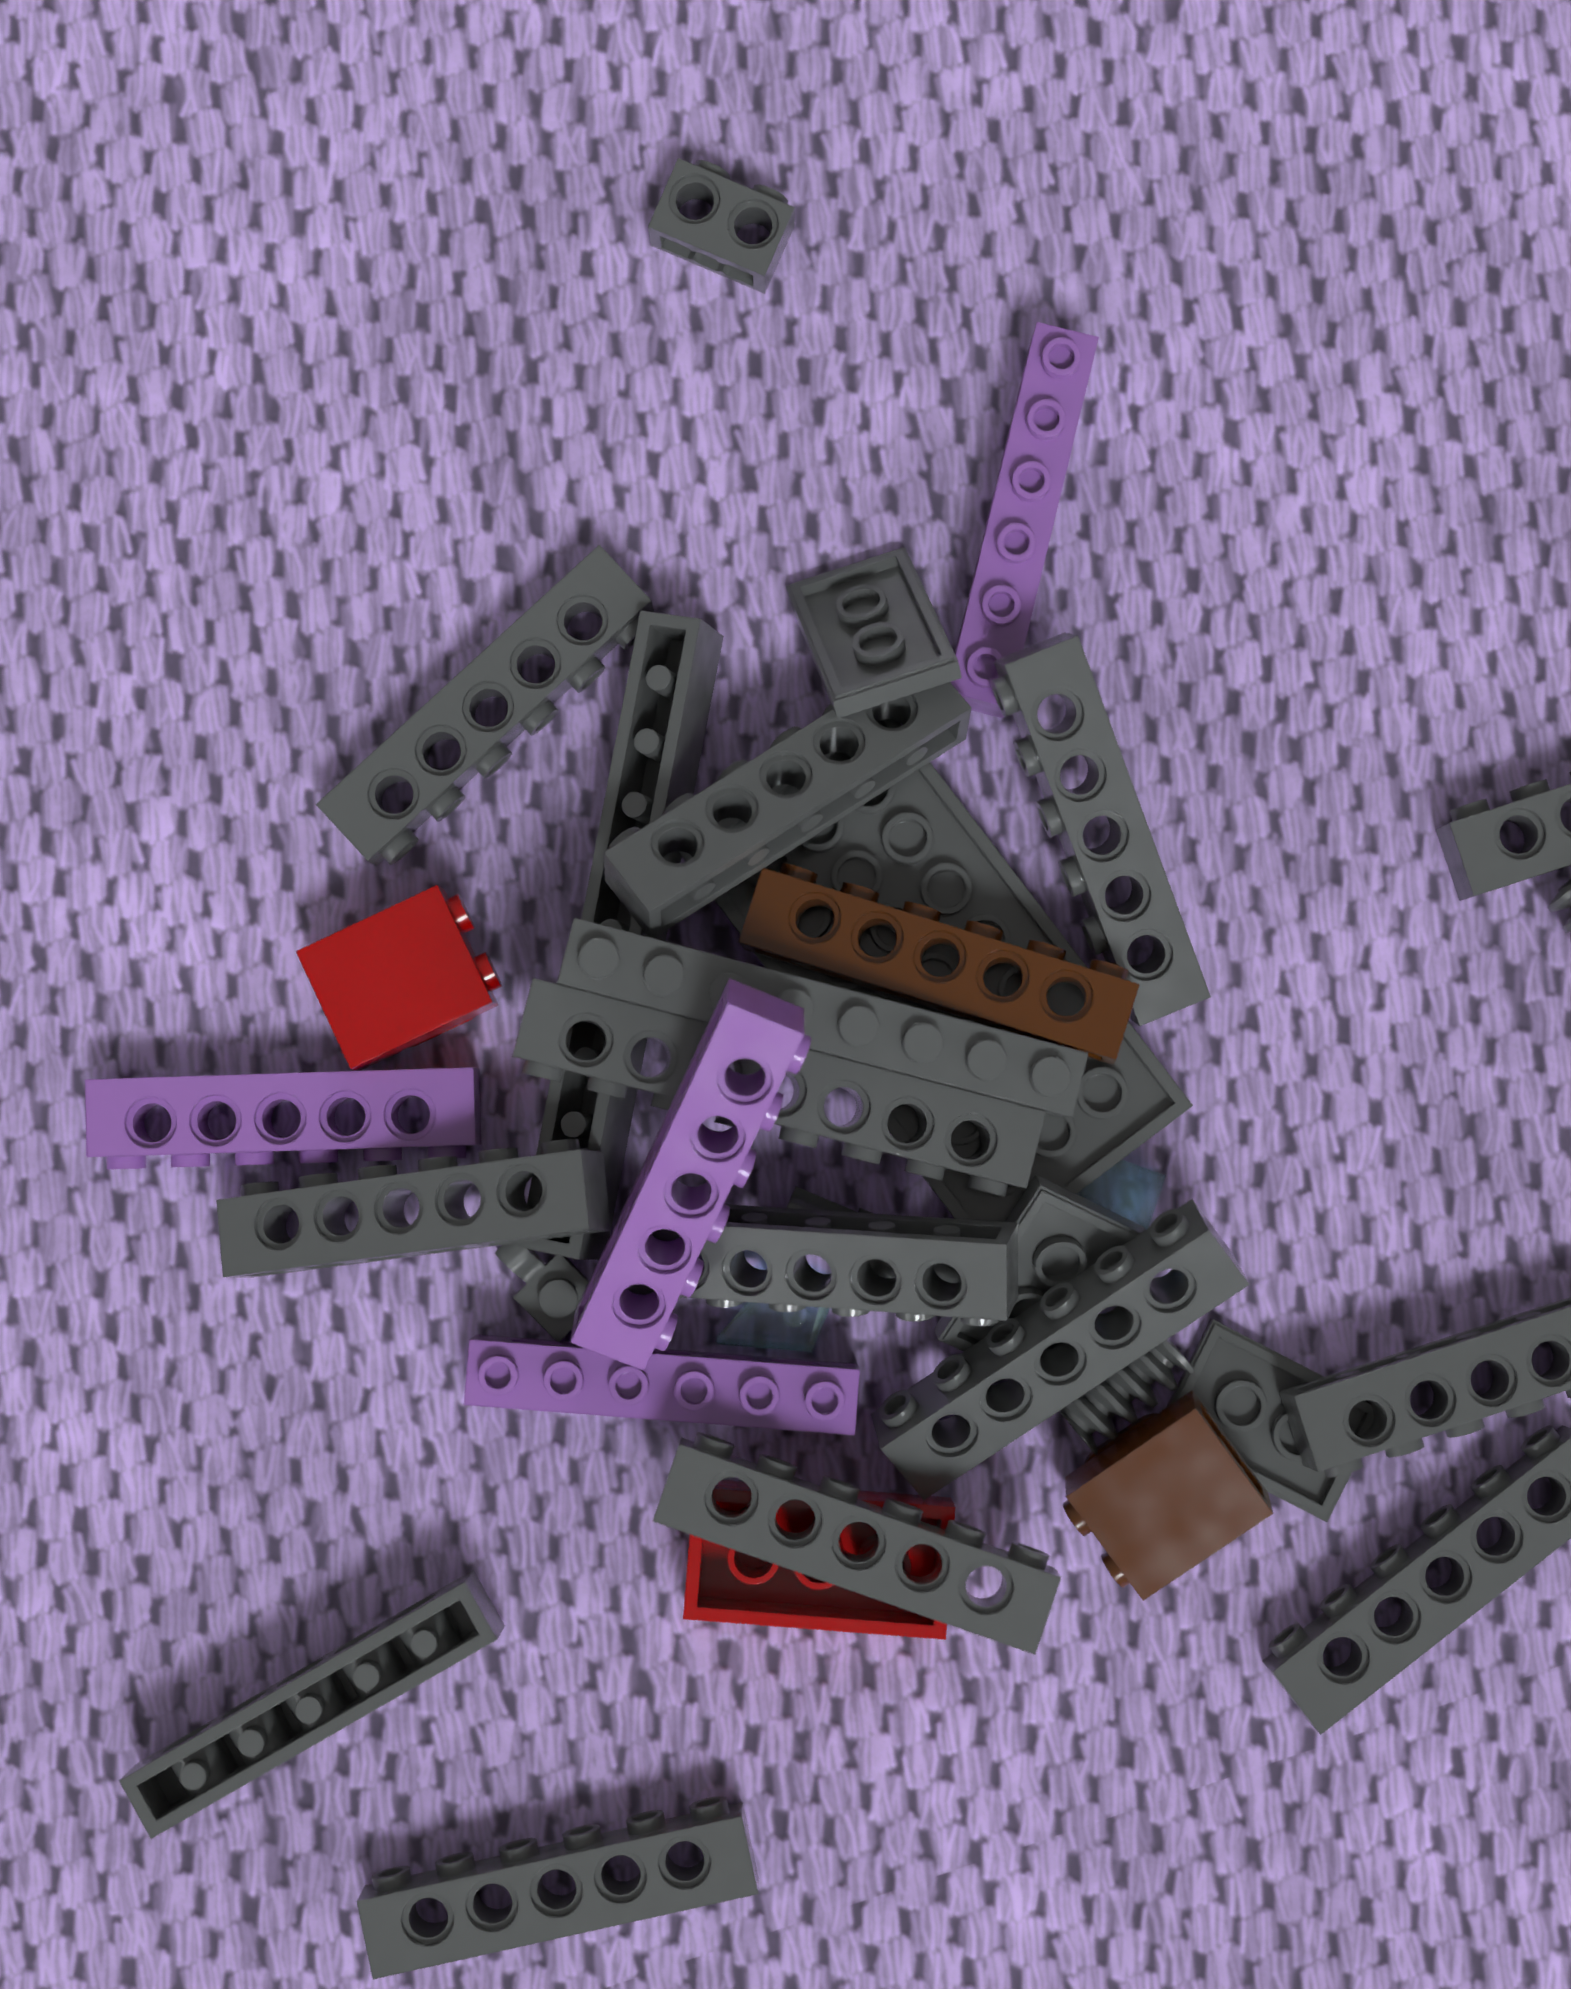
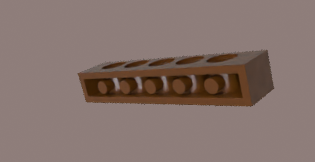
(775, 933)

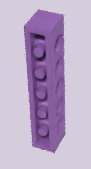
(1023, 508)
(742, 1026)
(120, 1105)
(671, 1388)

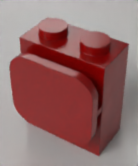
(400, 977)

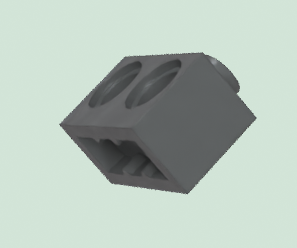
(714, 239)

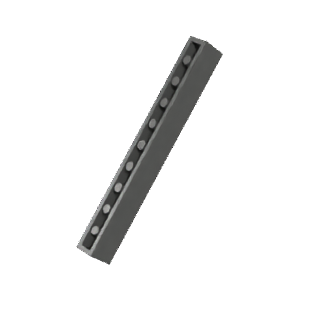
(650, 768)

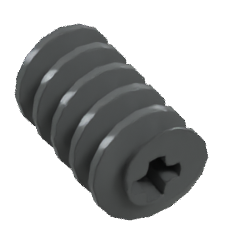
(1115, 1395)

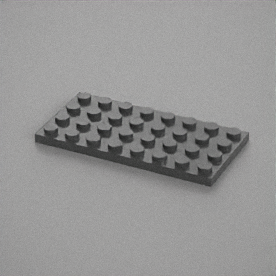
(930, 851)

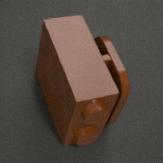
(1164, 1496)

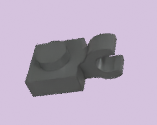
(550, 1288)

